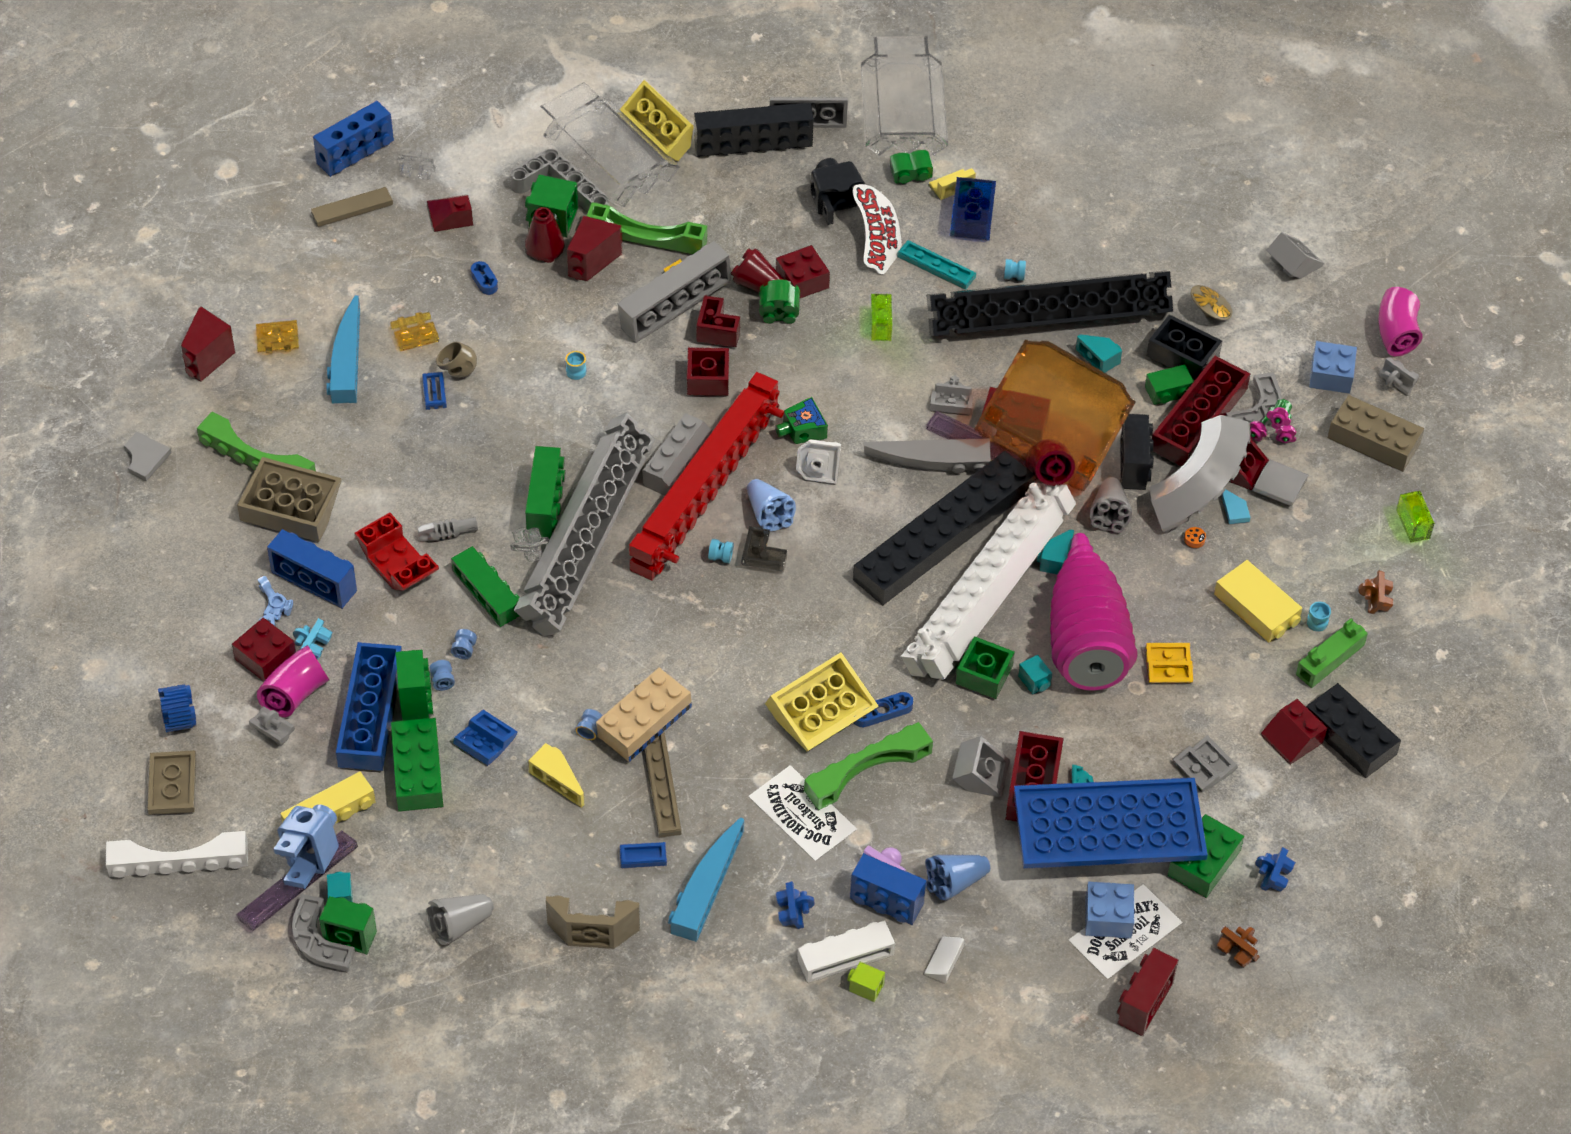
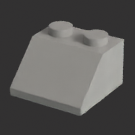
(1293, 256)
(981, 767)

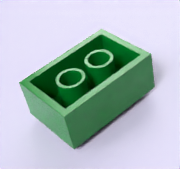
(414, 685)
(1222, 848)

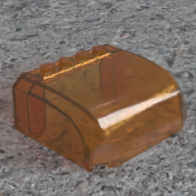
(1058, 399)

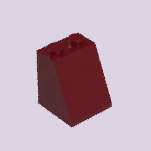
(593, 248)
(206, 344)

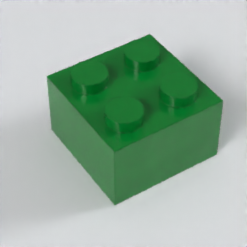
(985, 667)
(348, 924)

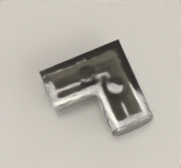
(759, 555)

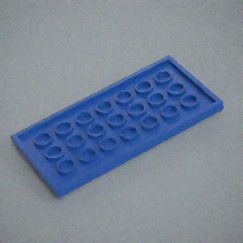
(1109, 823)

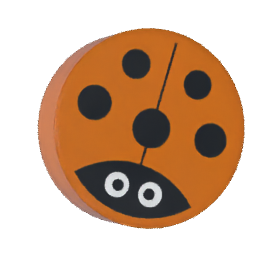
(1195, 537)

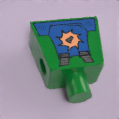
(803, 422)

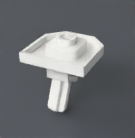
(819, 461)

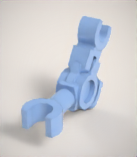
(276, 602)

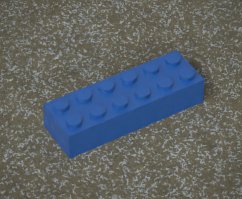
(368, 707)

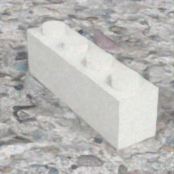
(845, 951)

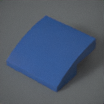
(485, 737)

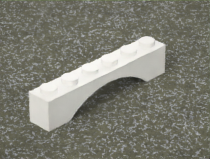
(224, 851)

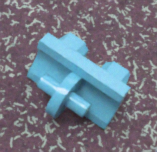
(317, 633)

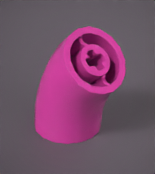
(1399, 321)
(292, 683)

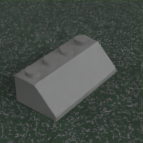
(827, 111)
(675, 454)

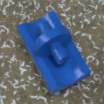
(1271, 865)
(798, 903)

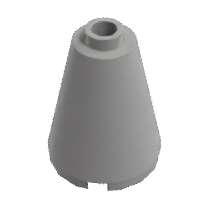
(457, 915)

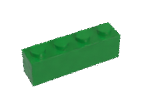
(486, 585)

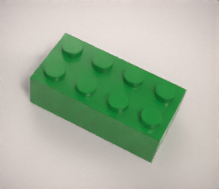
(545, 490)
(417, 764)

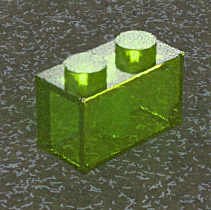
(881, 317)
(1415, 516)

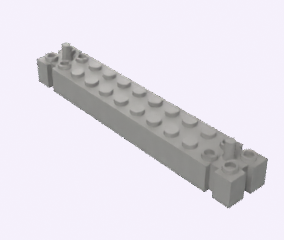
(584, 525)

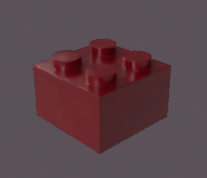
(805, 270)
(708, 371)
(263, 648)

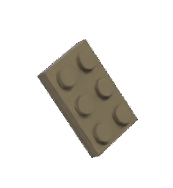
(172, 782)

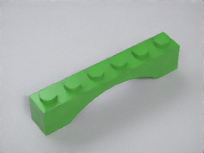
(683, 237)
(218, 434)
(904, 746)

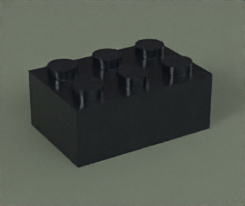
(1182, 344)
(1135, 452)

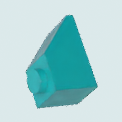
(1099, 351)
(1055, 553)

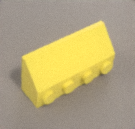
(659, 120)

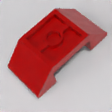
(393, 554)

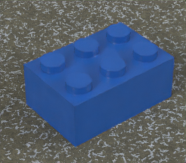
(887, 889)

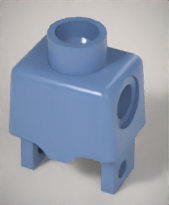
(305, 830)

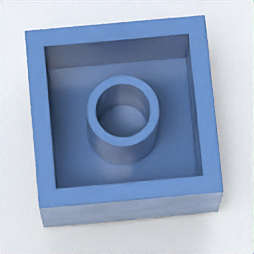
(1333, 367)
(1109, 910)

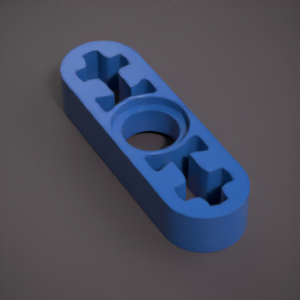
(899, 710)

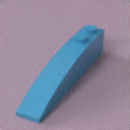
(345, 356)
(704, 885)

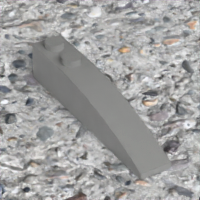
(940, 455)

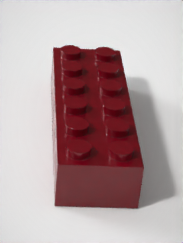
(1210, 395)

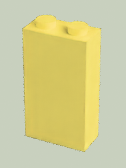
(1258, 601)

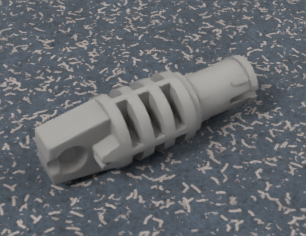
(434, 530)

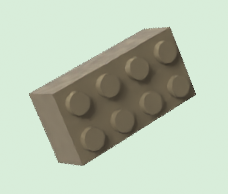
(1375, 433)

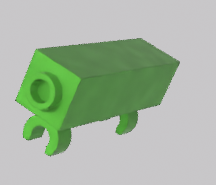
(1331, 653)

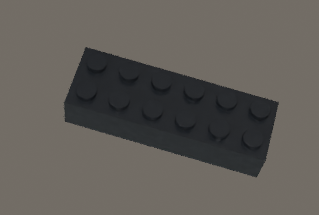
(753, 129)

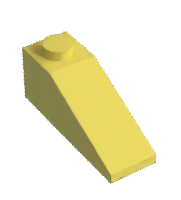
(552, 768)

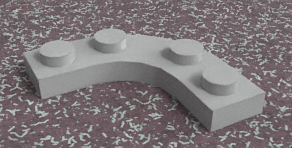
(1268, 393)
(311, 943)

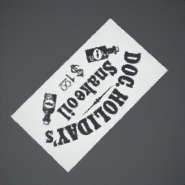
(794, 812)
(1151, 924)

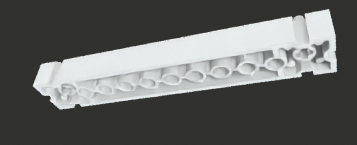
(988, 580)

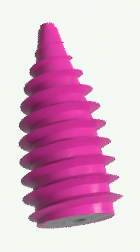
(1090, 621)

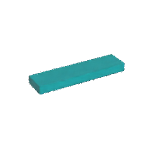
(936, 264)

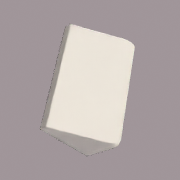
(944, 958)

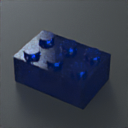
(973, 208)

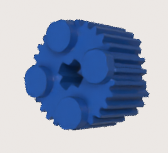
(176, 709)

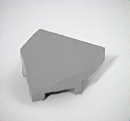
(952, 397)

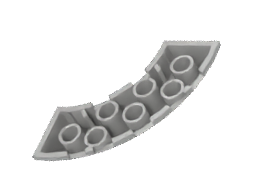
(1205, 472)

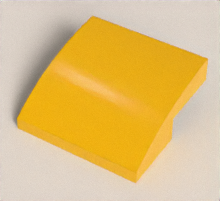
(1169, 663)

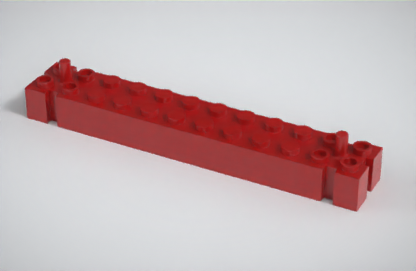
(704, 477)

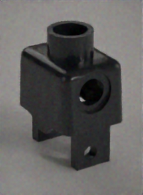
(833, 187)

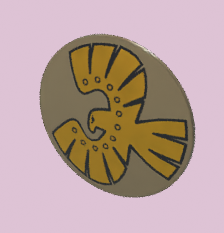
(1211, 302)

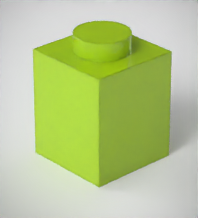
(866, 981)

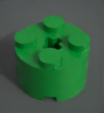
(779, 302)

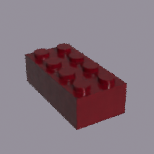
(1034, 764)

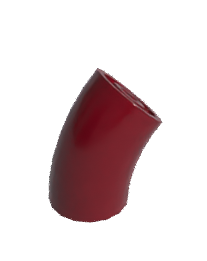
(1050, 462)

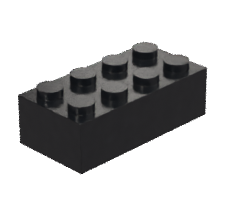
(1354, 730)

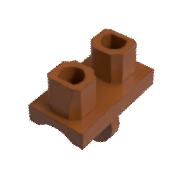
(1375, 591)
(1230, 939)

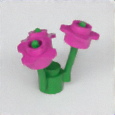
(1280, 419)

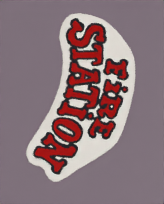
(881, 228)

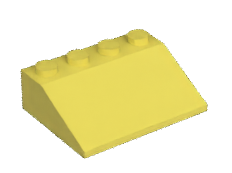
(821, 702)

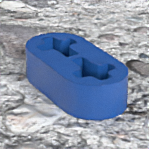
(480, 279)

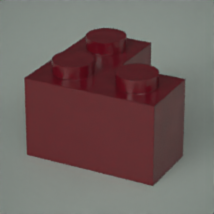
(715, 326)

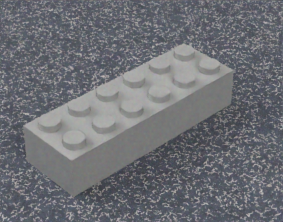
(674, 291)

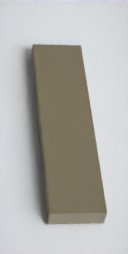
(351, 206)

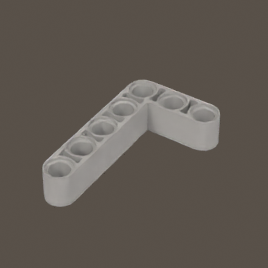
(555, 165)

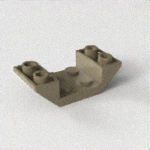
(590, 930)

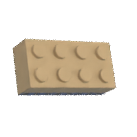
(644, 714)

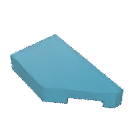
(1235, 508)

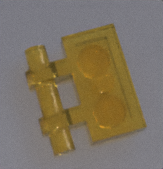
(277, 336)
(414, 336)

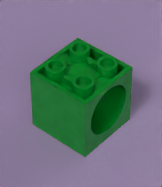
(558, 196)

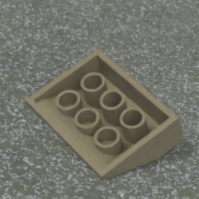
(289, 499)

